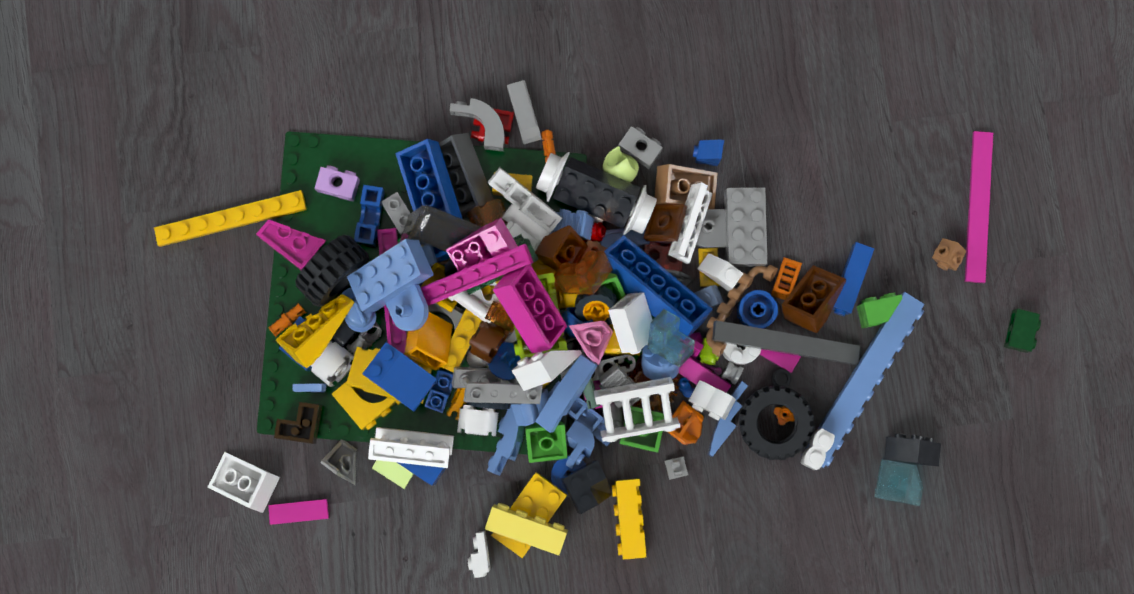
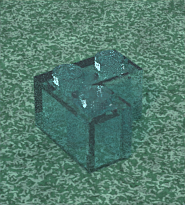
(668, 341)

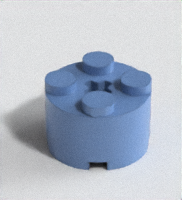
(657, 367)

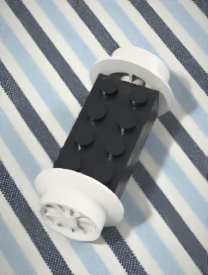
(596, 193)

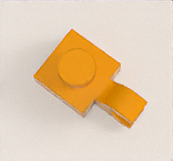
(457, 402)

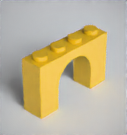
(361, 411)

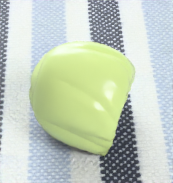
(620, 165)

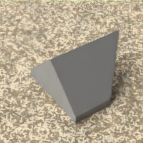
(342, 461)

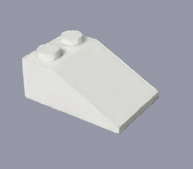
(543, 367)
(243, 482)

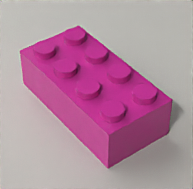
(530, 308)

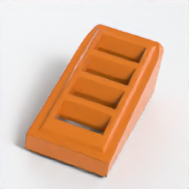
(777, 289)

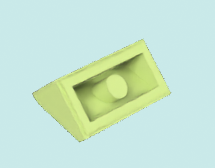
(393, 472)

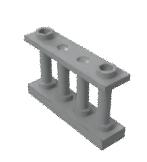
(485, 387)

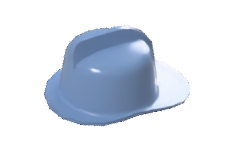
(356, 319)

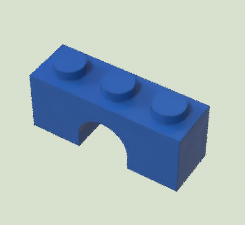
(370, 217)

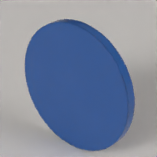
(504, 362)

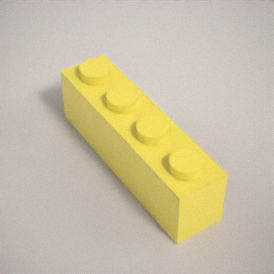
(526, 528)

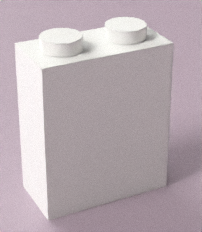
(631, 322)

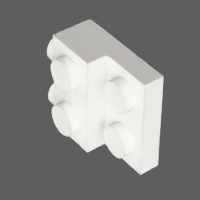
(479, 561)

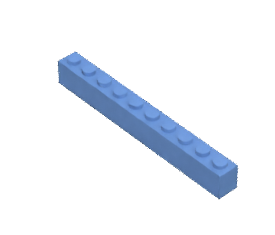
(869, 372)

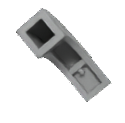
(488, 117)

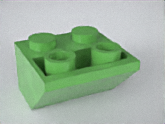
(876, 312)

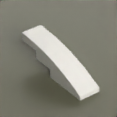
(525, 199)

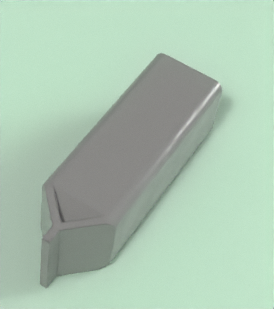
(524, 112)

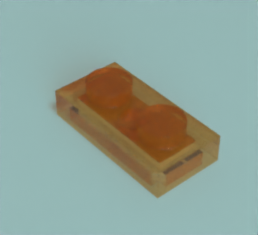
(499, 316)

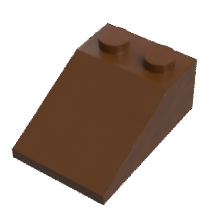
(813, 299)

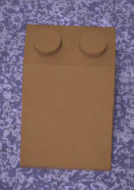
(675, 182)

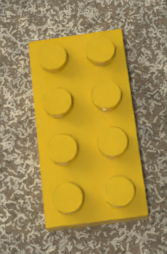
(537, 499)

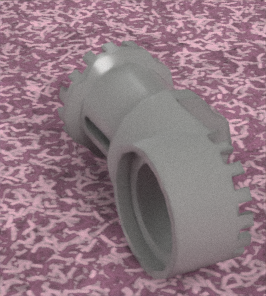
(365, 340)

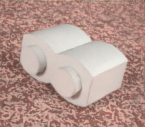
(711, 400)
(819, 444)

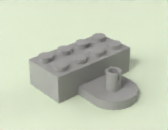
(738, 227)

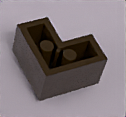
(304, 428)

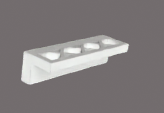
(694, 209)

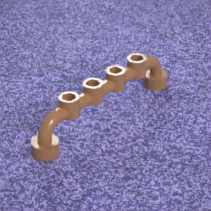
(735, 296)

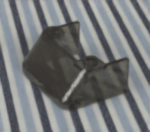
(436, 228)

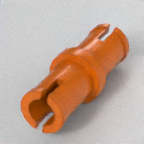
(287, 320)

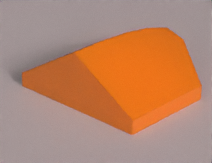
(690, 424)

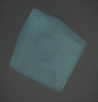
(899, 483)

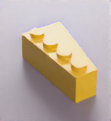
(630, 519)

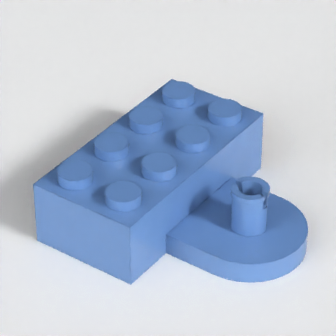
(395, 282)

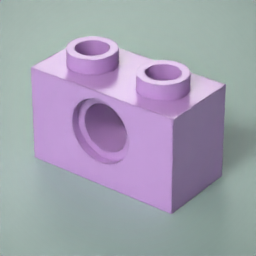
(346, 190)

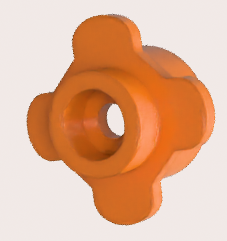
(783, 419)

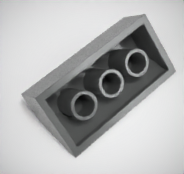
(465, 172)

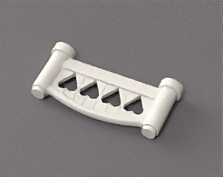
(517, 224)

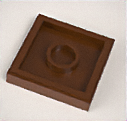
(665, 222)

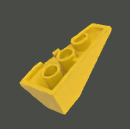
(311, 337)

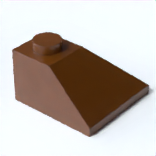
(561, 248)

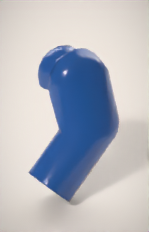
(685, 387)

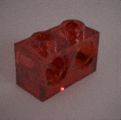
(663, 253)

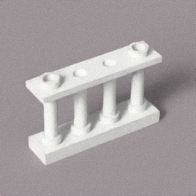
(644, 391)
(411, 447)

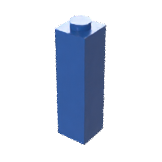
(854, 274)

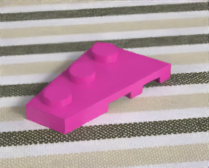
(292, 244)

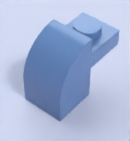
(581, 440)

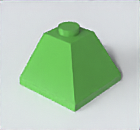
(545, 445)

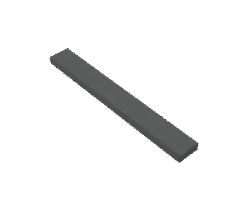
(785, 342)

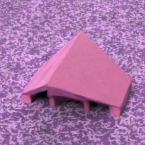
(593, 338)

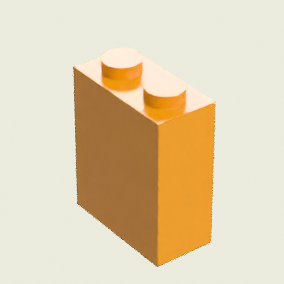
(430, 342)

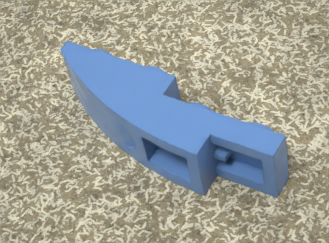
(509, 445)

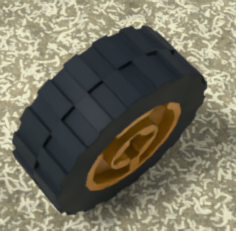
(602, 299)

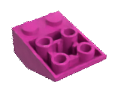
(481, 245)

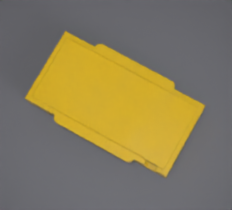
(360, 362)

